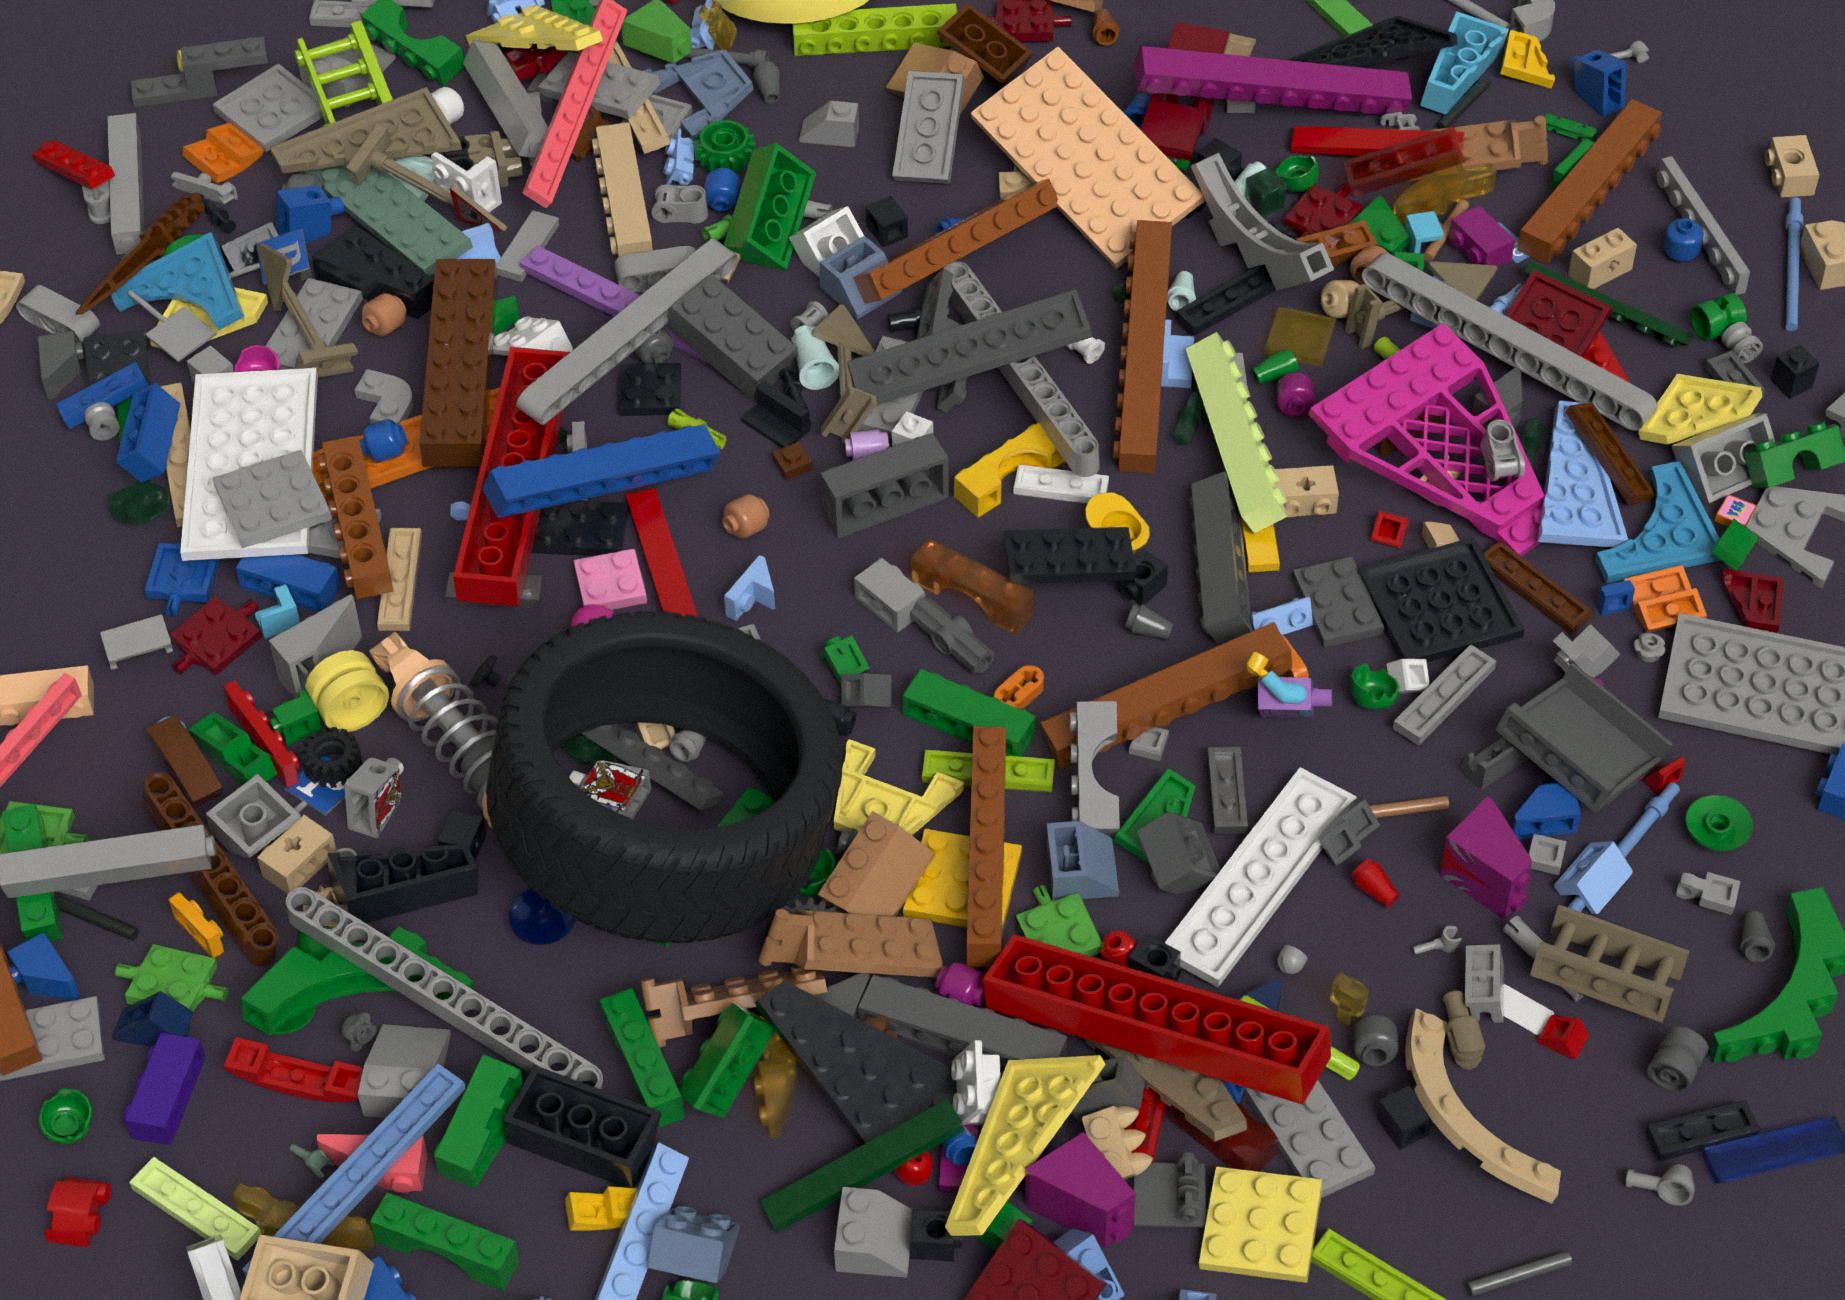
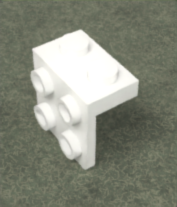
(533, 334)

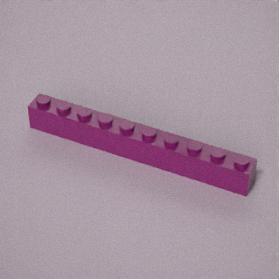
(1271, 81)

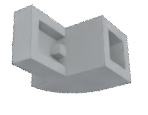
(1533, 17)
(1588, 651)

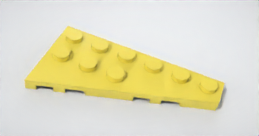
(540, 28)
(1021, 1122)

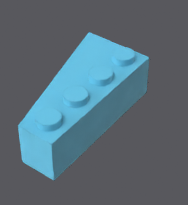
(1464, 63)

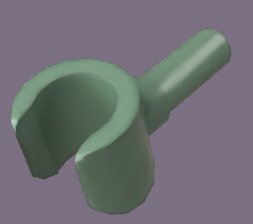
(314, 1160)

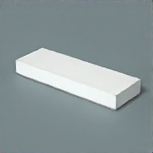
(1058, 484)

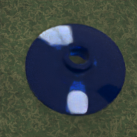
(529, 911)

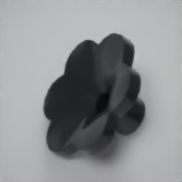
(486, 673)

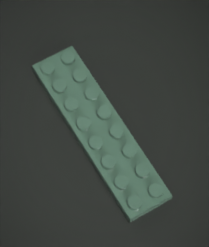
(396, 216)

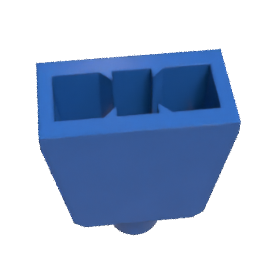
(1600, 81)
(306, 209)

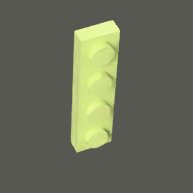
(195, 1207)

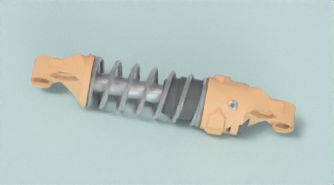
(424, 692)

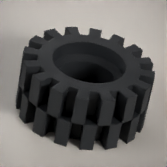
(327, 744)

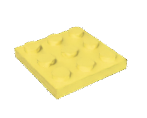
(1261, 1224)

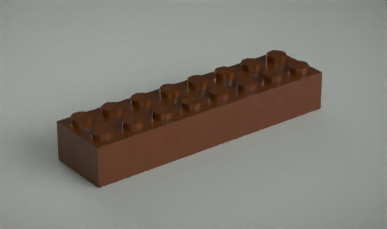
(459, 363)

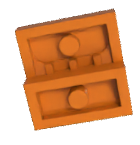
(223, 152)
(1662, 596)

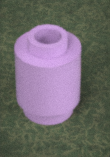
(865, 443)

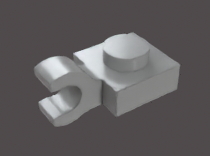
(1714, 891)

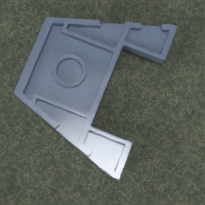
(713, 82)

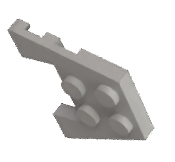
(1787, 522)

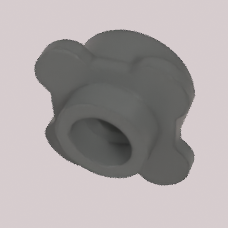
(358, 1030)

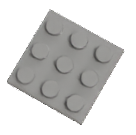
(270, 107)
(272, 499)

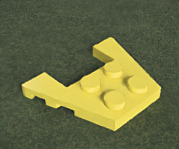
(862, 795)

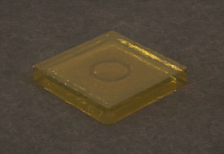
(1302, 333)

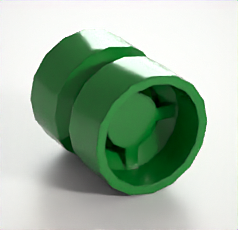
(1713, 317)

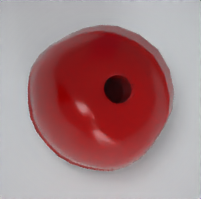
(1117, 947)
(916, 1171)

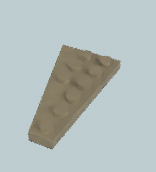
(413, 126)
(1196, 1095)

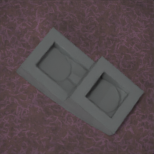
(1347, 829)

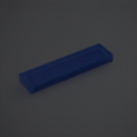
(1774, 1149)

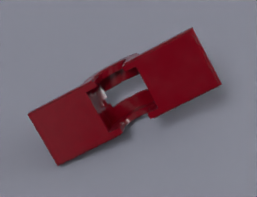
(1176, 126)

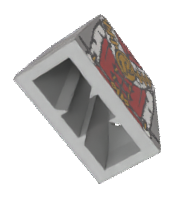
(615, 786)
(373, 795)

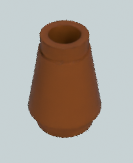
(1105, 28)

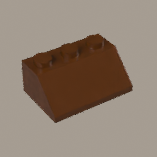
(986, 43)

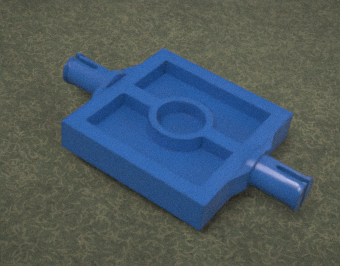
(178, 579)

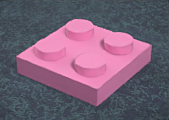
(611, 580)

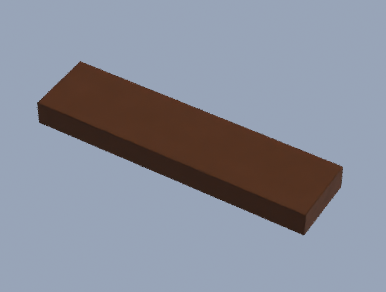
(1610, 453)
(1537, 588)

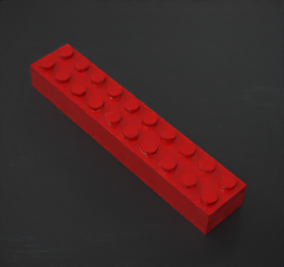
(496, 549)
(1158, 1018)

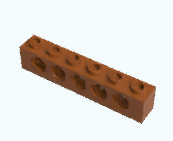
(357, 518)

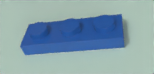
(108, 390)

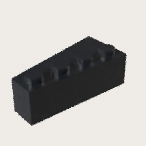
(374, 269)
(402, 880)

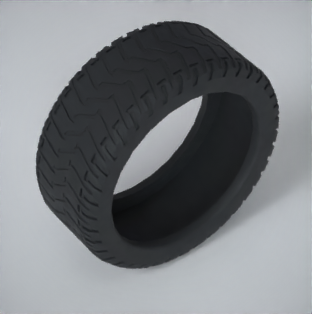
(639, 874)

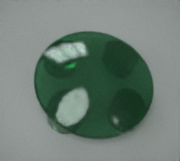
(139, 502)

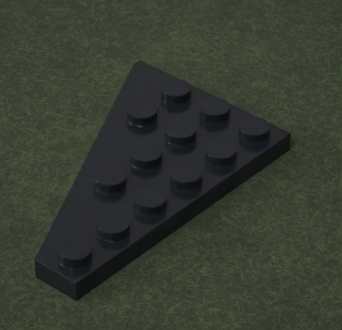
(1382, 42)
(858, 1068)

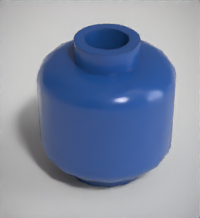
(722, 189)
(1683, 240)
(383, 440)

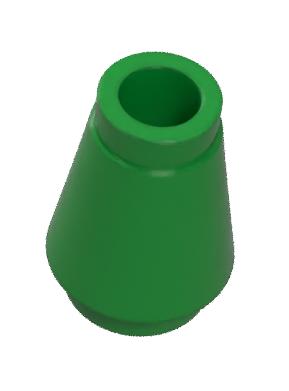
(1275, 367)

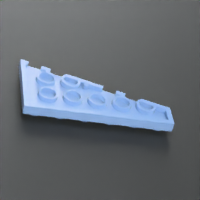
(1577, 492)

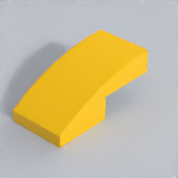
(599, 1211)

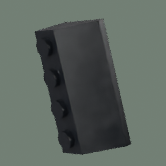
(582, 1127)

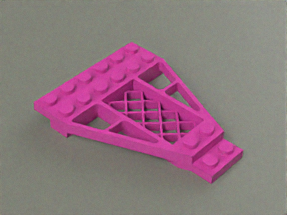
(1409, 385)

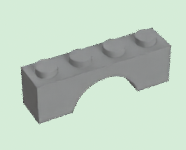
(1095, 729)

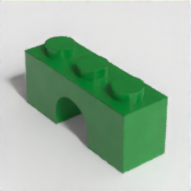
(1772, 461)

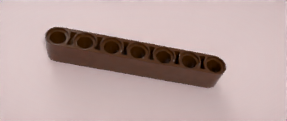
(214, 882)

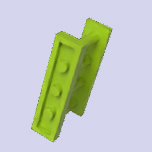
(366, 65)

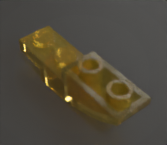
(1444, 187)
(776, 1084)
(273, 1214)

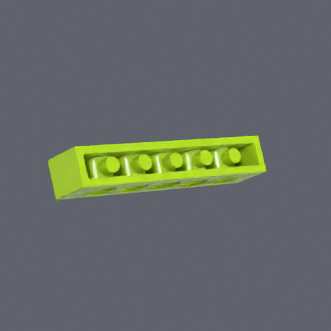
(873, 30)

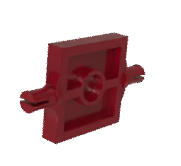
(1029, 19)
(528, 61)
(1322, 210)
(215, 636)

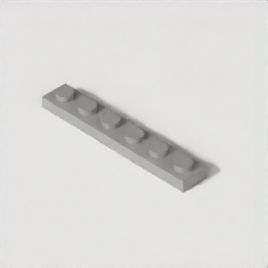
(1714, 242)

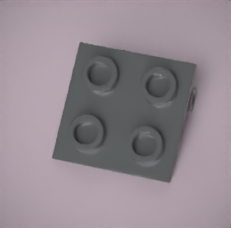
(1171, 1194)

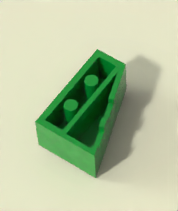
(477, 1125)

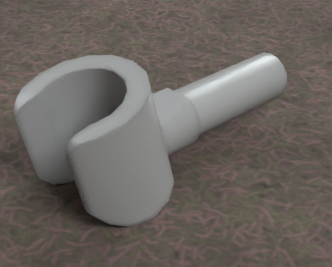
(1637, 50)
(1444, 942)

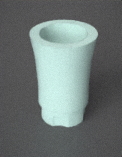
(814, 360)

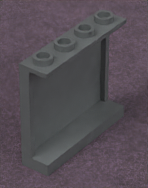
(1585, 738)

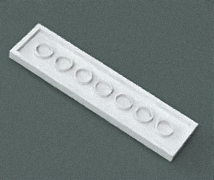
(1257, 877)

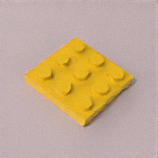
(944, 885)

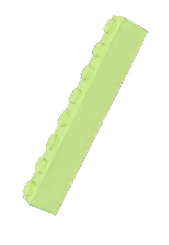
(1237, 433)

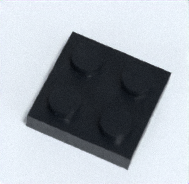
(650, 389)

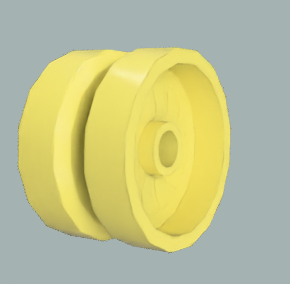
(347, 690)

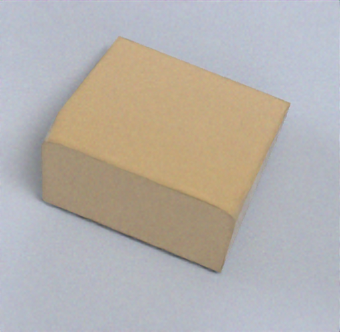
(1239, 45)
(1438, 534)
(655, 734)

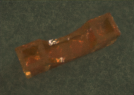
(941, 568)

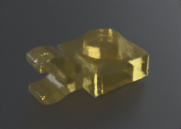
(720, 26)
(1349, 996)

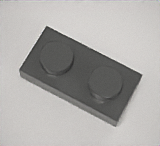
(1730, 368)

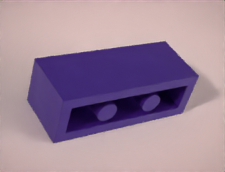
(164, 1088)

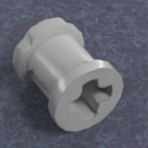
(809, 316)

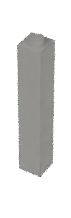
(506, 97)
(127, 184)
(106, 861)

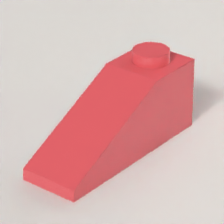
(403, 1177)

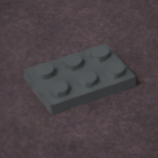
(1338, 602)

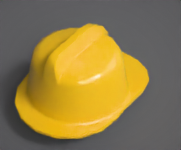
(1114, 510)

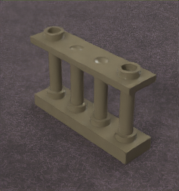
(1603, 981)

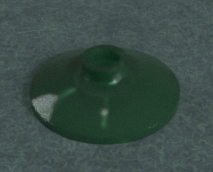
(586, 750)

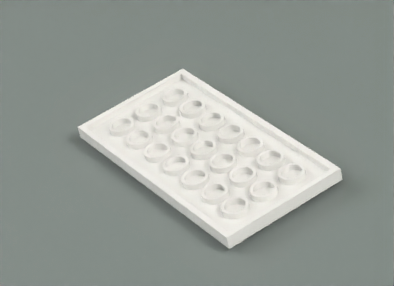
(238, 424)

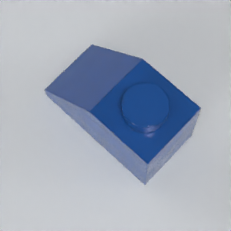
(1547, 813)
(42, 969)

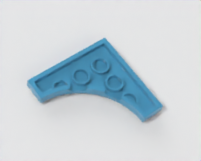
(190, 275)
(1672, 537)

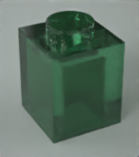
(1265, 192)

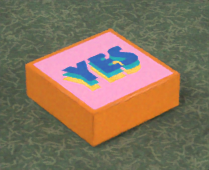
(1734, 509)

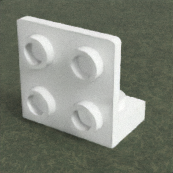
(479, 182)
(976, 1082)

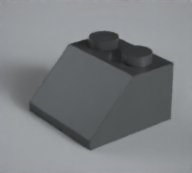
(1178, 853)

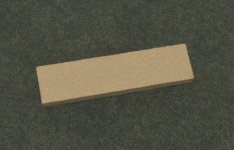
(403, 562)

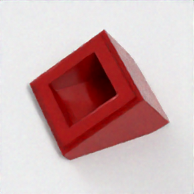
(1389, 529)
(1664, 774)
(1564, 1035)

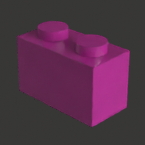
(1481, 238)

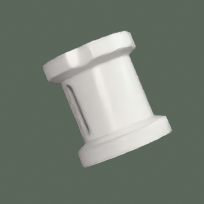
(1089, 348)

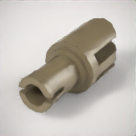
(1463, 1032)

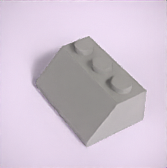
(1717, 457)

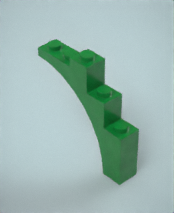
(304, 981)
(1810, 993)

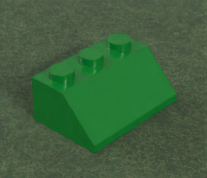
(726, 1060)

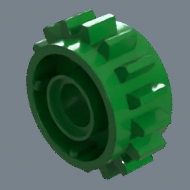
(724, 146)

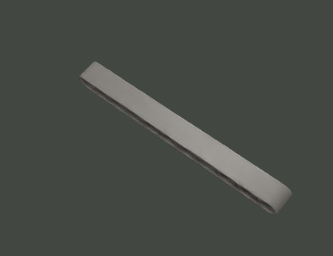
(621, 334)
(1510, 341)
(1030, 381)
(432, 983)

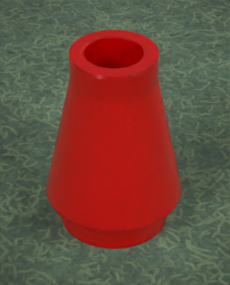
(1374, 881)

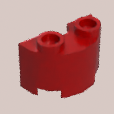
(75, 1210)

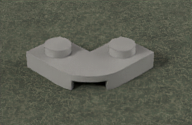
(390, 393)

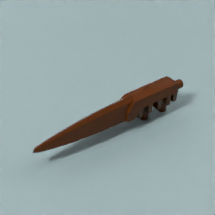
(151, 244)

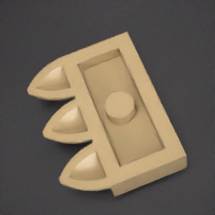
(1108, 1134)

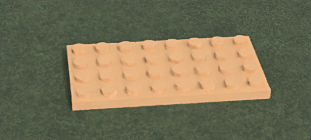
(1096, 158)

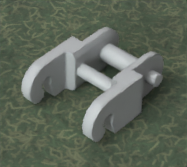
(1400, 120)

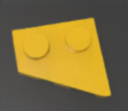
(1525, 60)

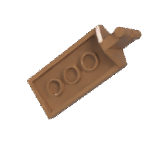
(1503, 144)
(853, 943)
(680, 1007)

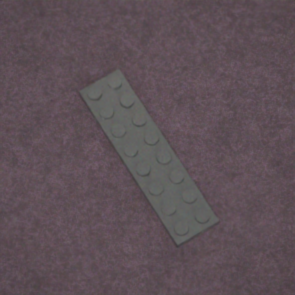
(972, 348)

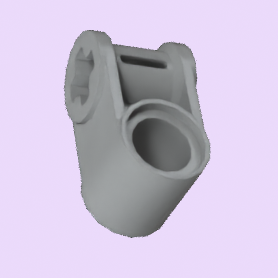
(681, 202)
(98, 203)
(1502, 456)

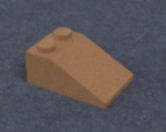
(937, 60)

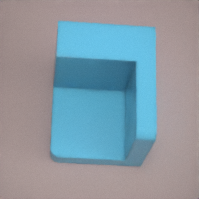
(1422, 228)
(278, 617)

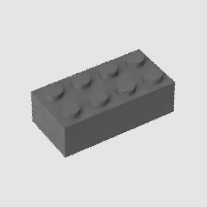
(731, 336)
(884, 485)

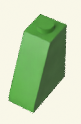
(657, 32)

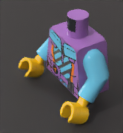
(1286, 695)

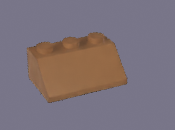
(877, 870)

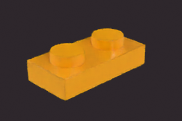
(191, 918)

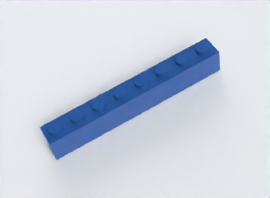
(600, 470)

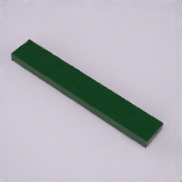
(862, 1165)

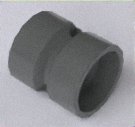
(1678, 1059)

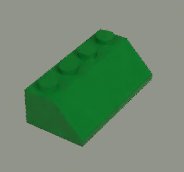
(770, 207)

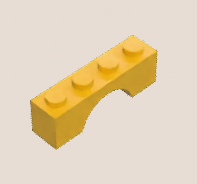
(981, 485)

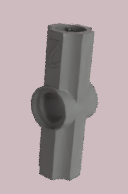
(952, 635)

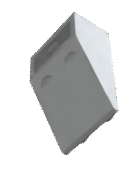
(312, 641)

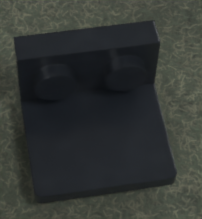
(114, 352)

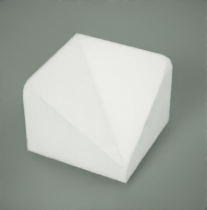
(1410, 674)

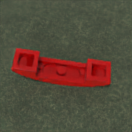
(292, 1075)

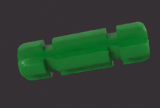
(1570, 128)

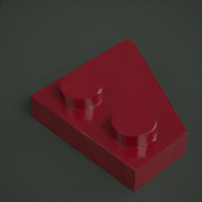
(1755, 598)

